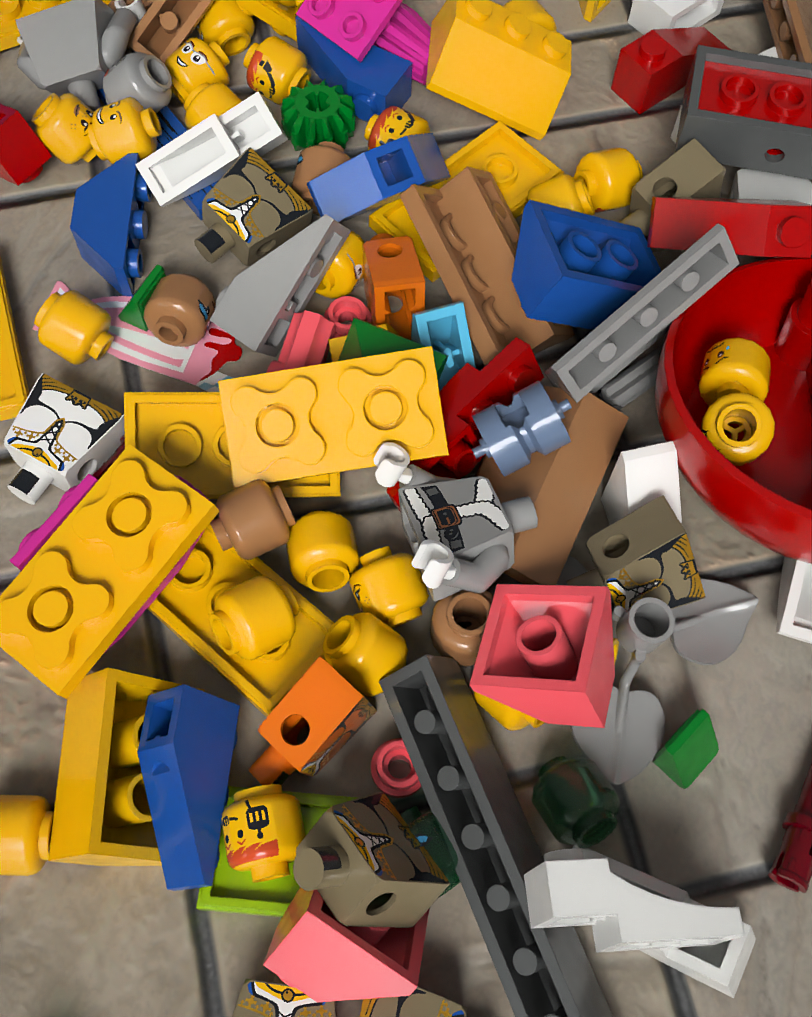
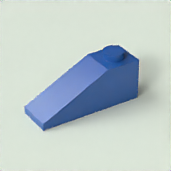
(374, 83)

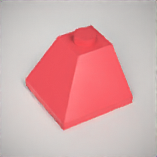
(549, 652)
(340, 960)

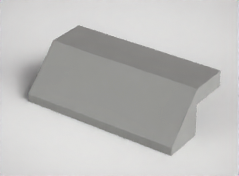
(644, 316)

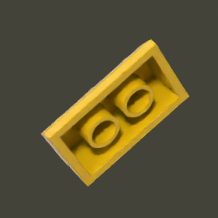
(498, 64)
(100, 786)

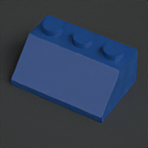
(578, 265)

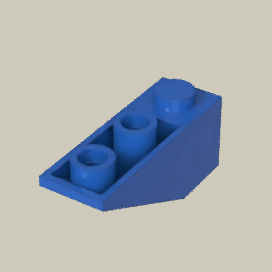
(185, 774)

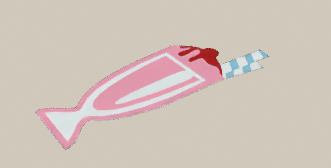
(190, 364)

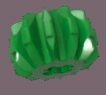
(318, 115)

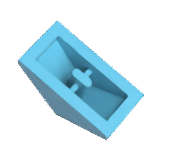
(447, 332)

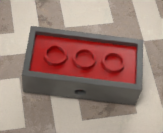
(749, 111)

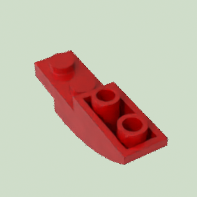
(470, 393)

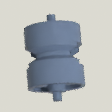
(521, 428)

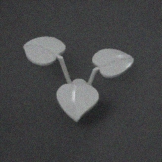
(700, 633)

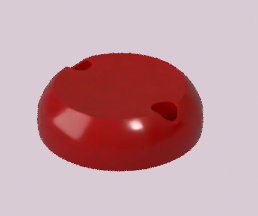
(773, 493)

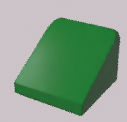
(134, 310)
(688, 749)

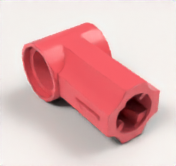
(305, 342)

